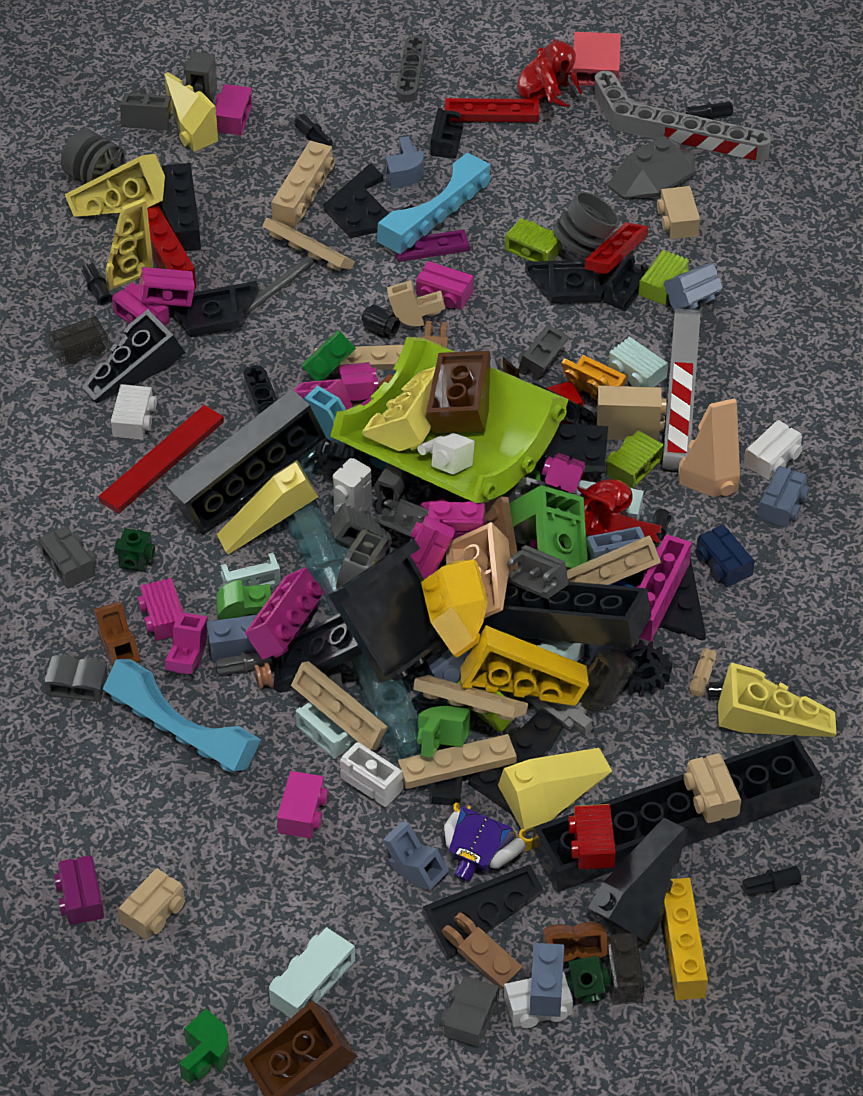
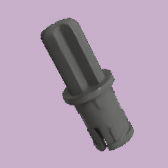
(240, 663)

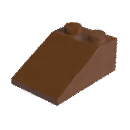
(460, 392)
(300, 1053)

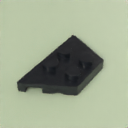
(568, 280)
(216, 309)
(684, 610)

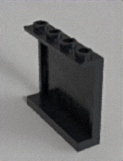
(389, 614)

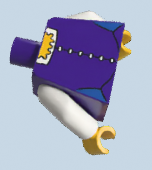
(481, 842)

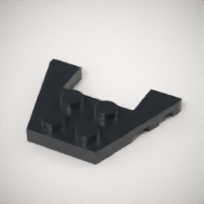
(355, 207)

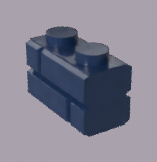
(724, 556)

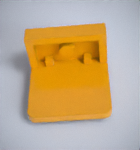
(590, 374)

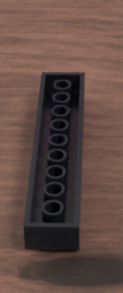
(765, 779)

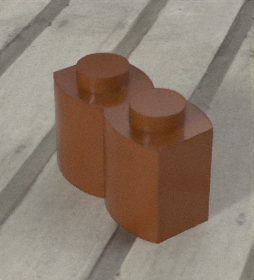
(580, 941)

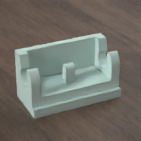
(254, 575)
(323, 730)

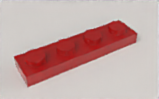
(494, 109)
(616, 248)

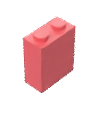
(594, 54)

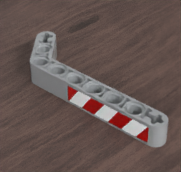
(680, 127)
(681, 387)

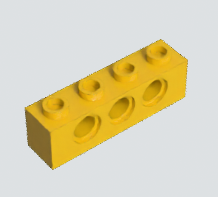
(684, 942)

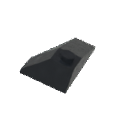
(139, 355)

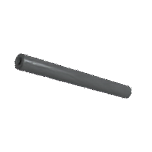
(281, 282)

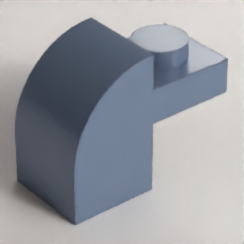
(406, 167)
(411, 860)

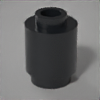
(380, 320)

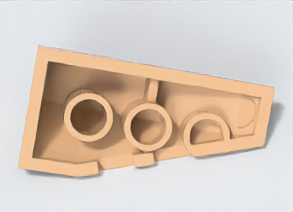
(714, 454)
(492, 553)

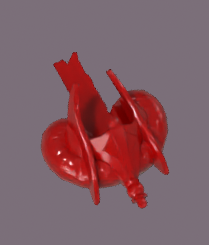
(548, 72)
(603, 507)

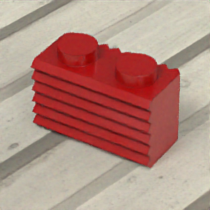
(593, 836)

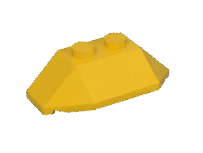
(456, 604)

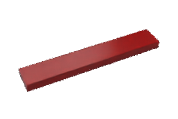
(161, 459)

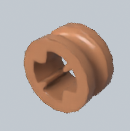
(263, 676)

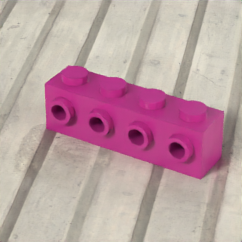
(664, 579)
(284, 613)

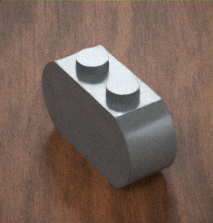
(361, 555)

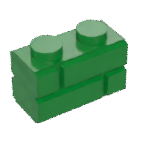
(328, 356)

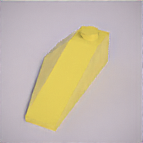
(193, 114)
(120, 187)
(130, 245)
(405, 420)
(275, 501)
(761, 707)
(549, 784)

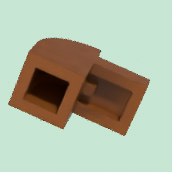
(114, 633)

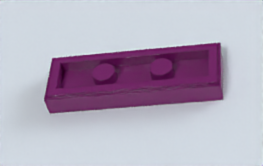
(436, 245)

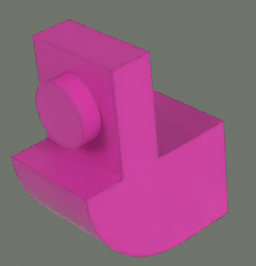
(188, 643)

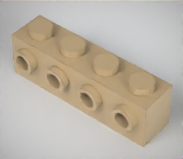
(302, 183)

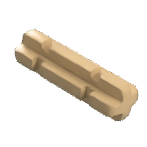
(702, 672)

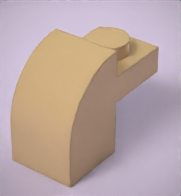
(409, 307)

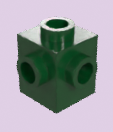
(134, 549)
(585, 968)

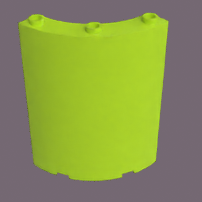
(515, 437)

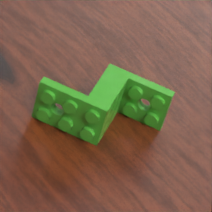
(551, 516)

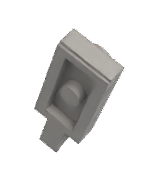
(568, 715)

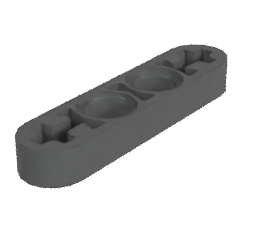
(411, 68)

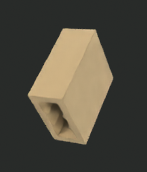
(630, 410)

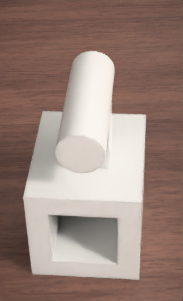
(450, 452)

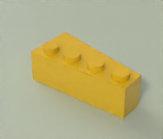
(522, 668)

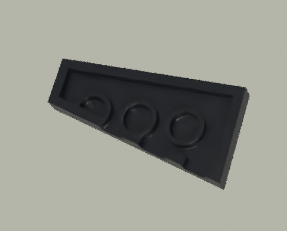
(530, 742)

